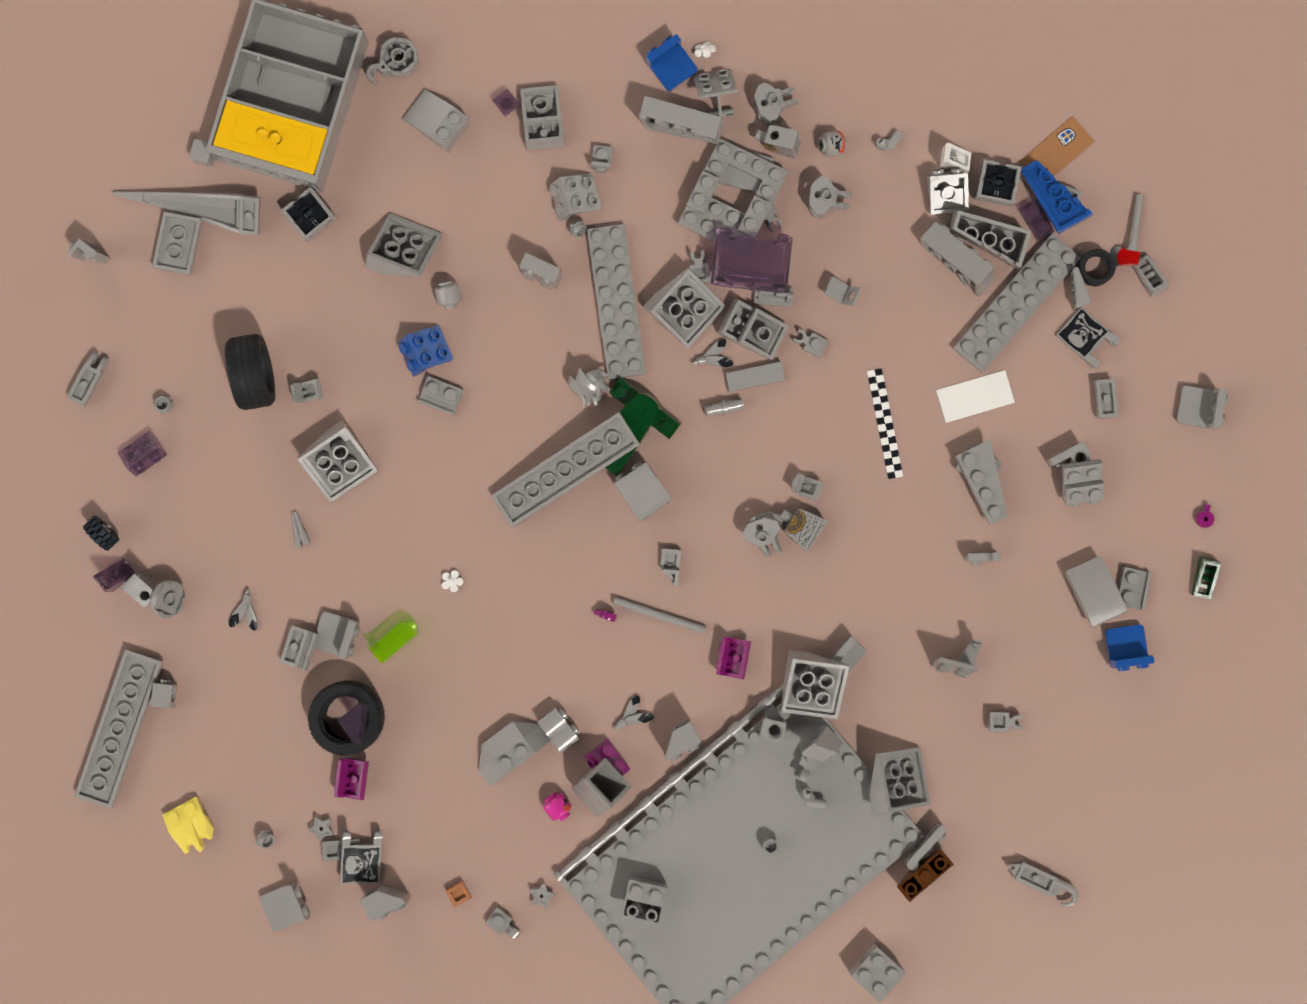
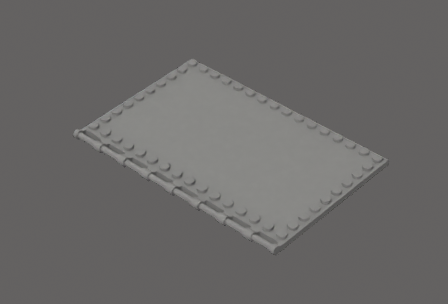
(726, 900)

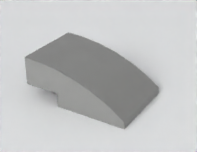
(542, 117)
(753, 329)
(1096, 591)

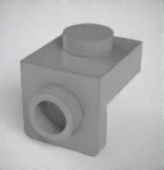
(306, 391)
(807, 487)

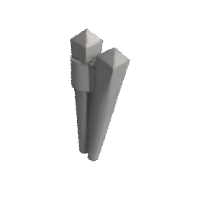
(300, 533)

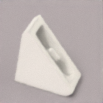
(955, 157)

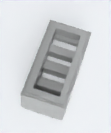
(1164, 284)
(1079, 291)

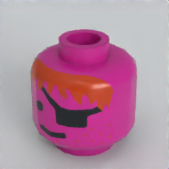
(557, 806)

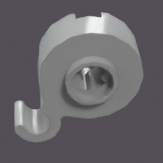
(388, 63)

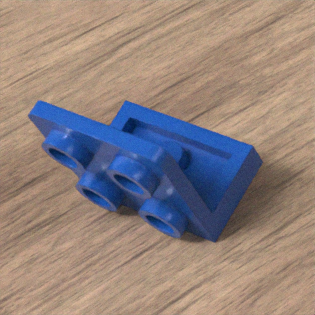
(671, 63)
(424, 350)
(1127, 647)

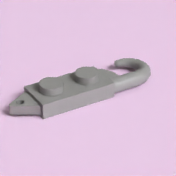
(1042, 881)

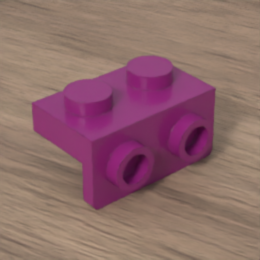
(733, 657)
(607, 751)
(351, 778)

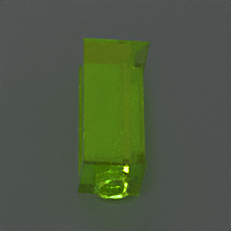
(394, 640)

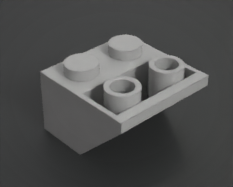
(682, 739)
(383, 900)
(644, 901)

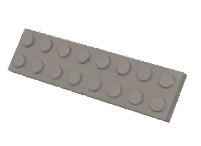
(616, 301)
(1016, 303)
(566, 469)
(118, 729)

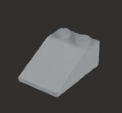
(437, 120)

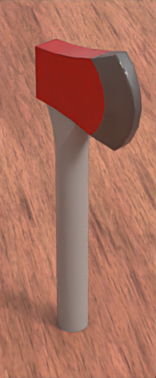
(1130, 256)

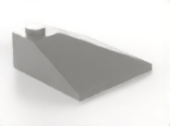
(402, 248)
(684, 307)
(337, 461)
(813, 685)
(898, 781)

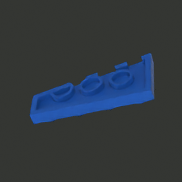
(1056, 201)

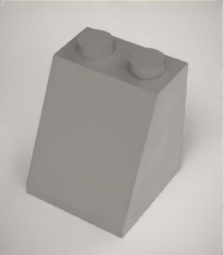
(642, 491)
(601, 788)

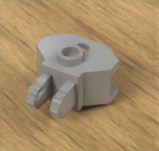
(774, 102)
(827, 197)
(764, 530)

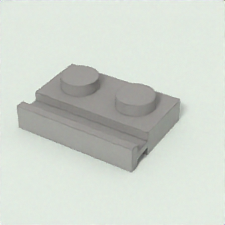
(440, 396)
(1134, 587)
(299, 648)

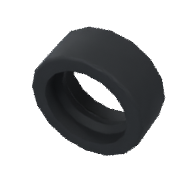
(1107, 257)

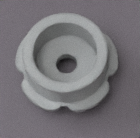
(578, 228)
(158, 404)
(265, 839)
(765, 845)

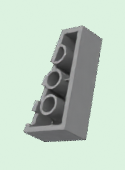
(681, 121)
(994, 237)
(958, 257)

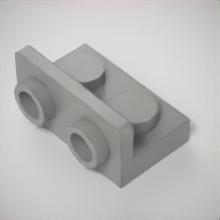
(81, 250)

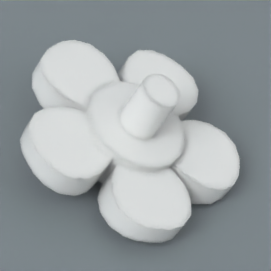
(705, 49)
(451, 581)

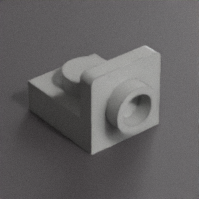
(601, 158)

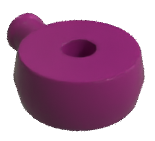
(1207, 514)
(605, 615)

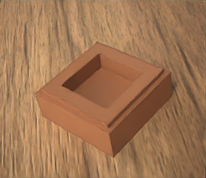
(458, 893)

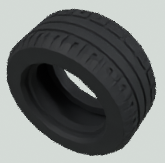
(250, 371)
(318, 717)

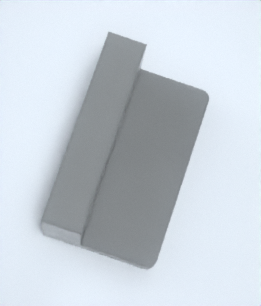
(849, 652)

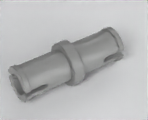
(724, 407)

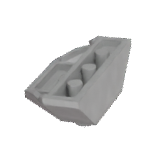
(510, 749)

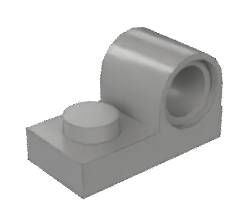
(1070, 454)

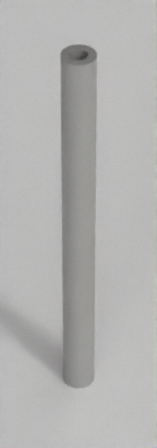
(659, 615)

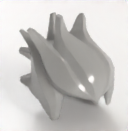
(589, 385)

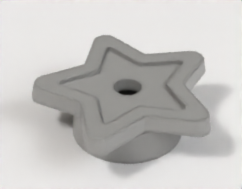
(325, 824)
(537, 899)

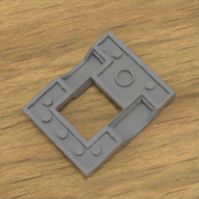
(707, 214)

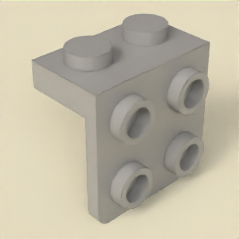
(574, 195)
(1202, 407)
(337, 635)
(285, 906)

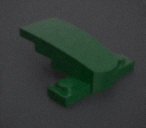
(641, 414)

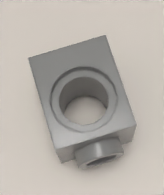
(163, 694)
(767, 723)

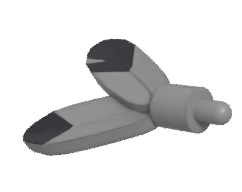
(711, 356)
(246, 609)
(630, 717)

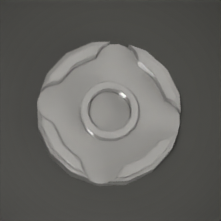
(167, 599)

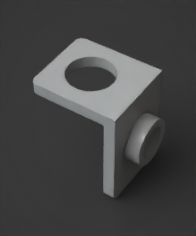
(841, 292)

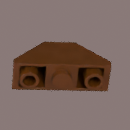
(928, 871)

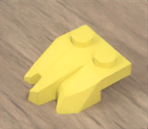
(189, 825)

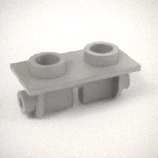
(772, 298)

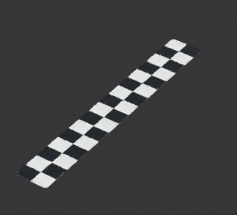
(885, 423)

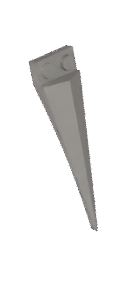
(227, 210)

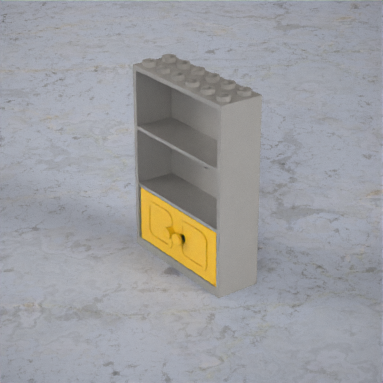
(287, 94)

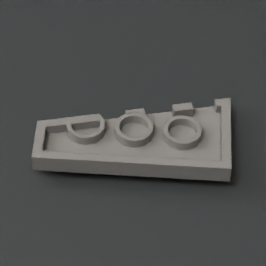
(982, 476)

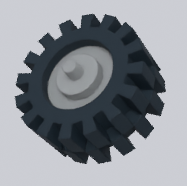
(101, 533)

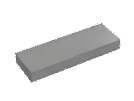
(755, 376)

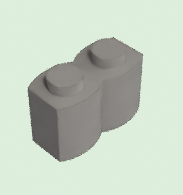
(558, 729)

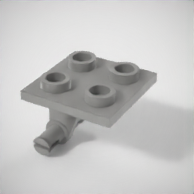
(715, 85)
(966, 663)

